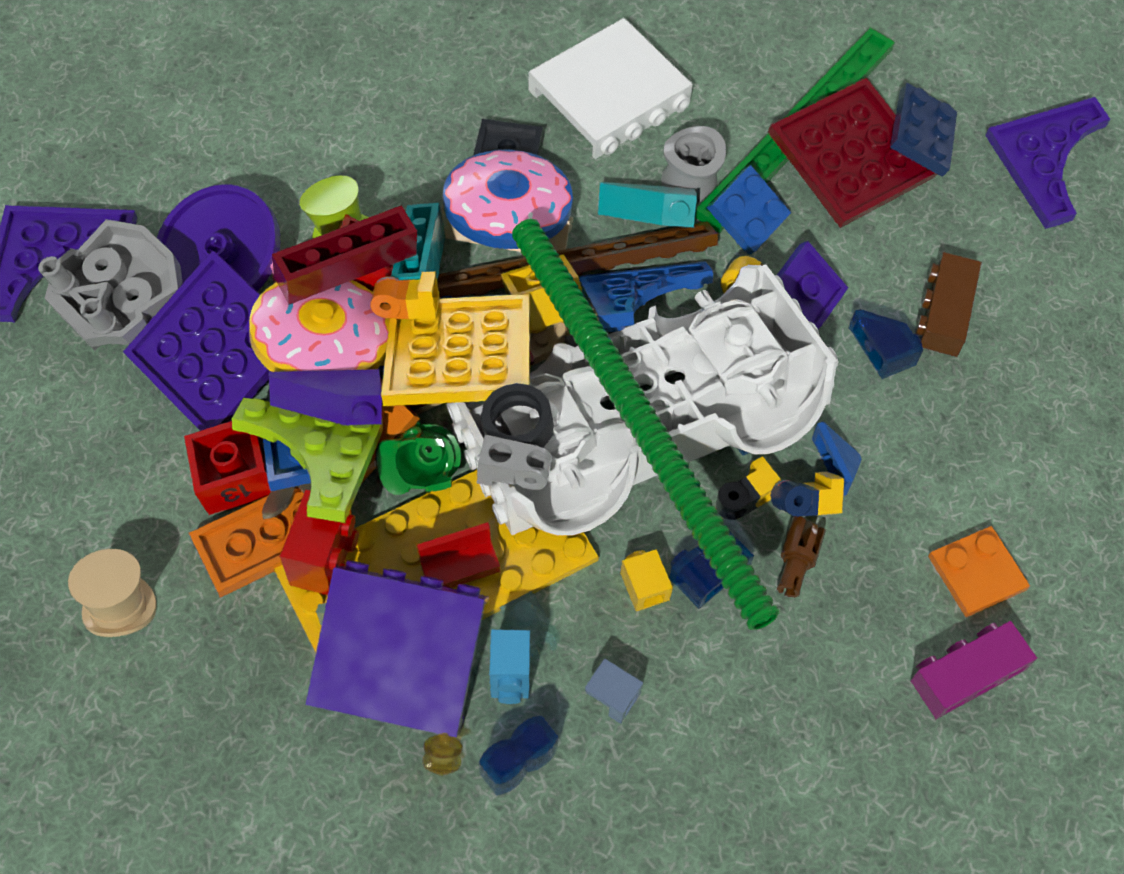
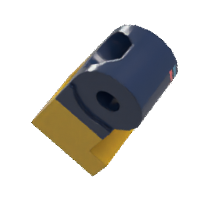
(810, 498)

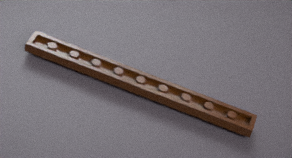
(585, 258)

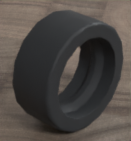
(519, 395)

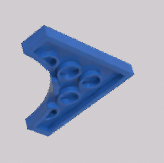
(620, 293)

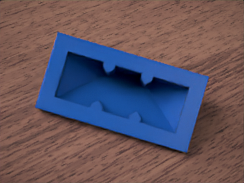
(836, 454)

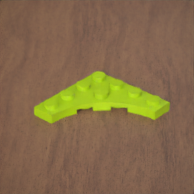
(328, 450)

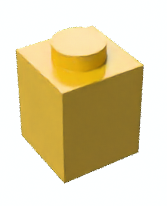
(645, 579)

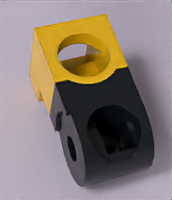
(749, 493)

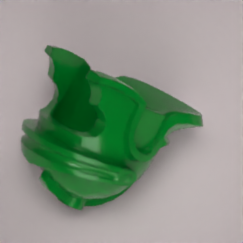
(412, 464)

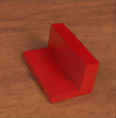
(459, 556)

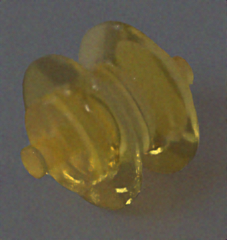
(442, 754)

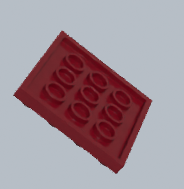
(846, 152)

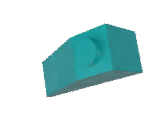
(648, 203)

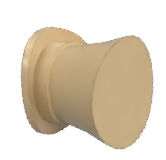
(112, 593)

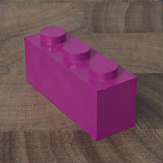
(972, 668)

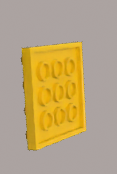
(460, 354)

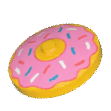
(318, 332)

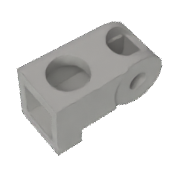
(513, 463)

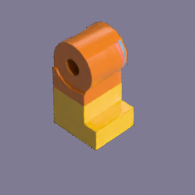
(406, 297)

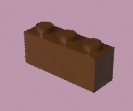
(948, 304)

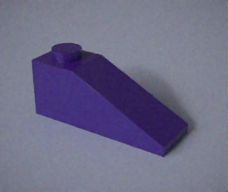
(330, 395)

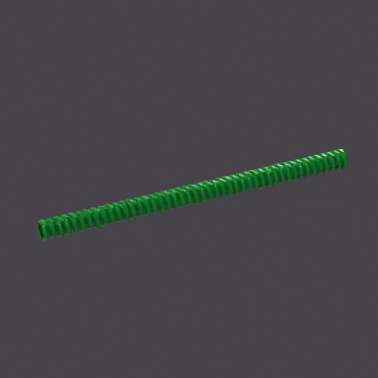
(646, 428)

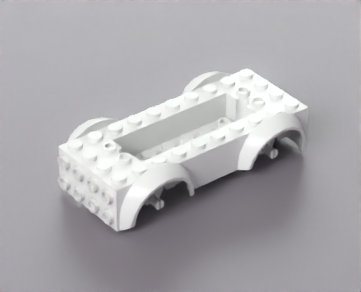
(750, 383)

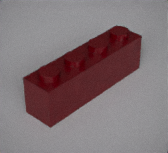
(344, 254)

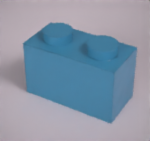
(509, 665)

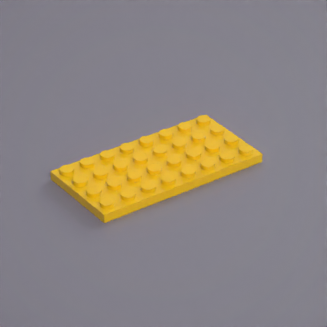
(526, 559)

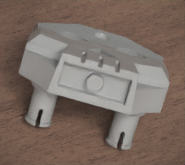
(100, 301)

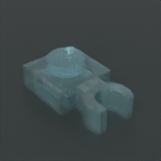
(527, 614)

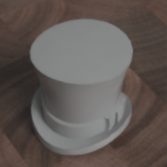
(694, 160)

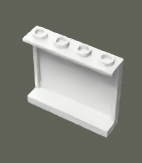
(612, 86)

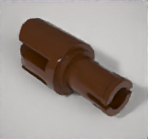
(799, 554)

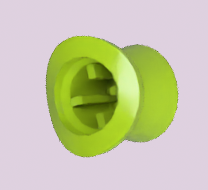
(329, 202)

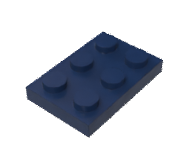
(924, 129)

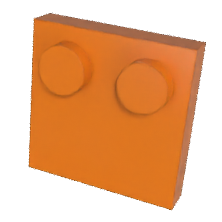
(978, 571)

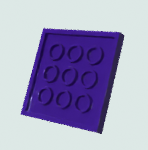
(201, 345)

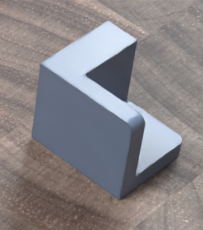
(614, 689)

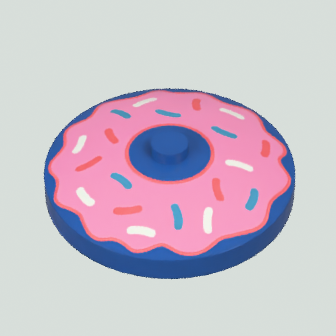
(502, 188)

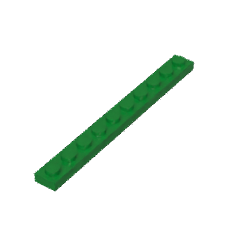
(767, 156)

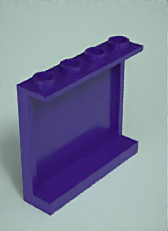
(396, 648)

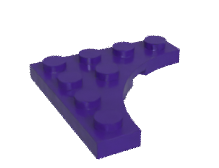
(1037, 151)
(35, 233)

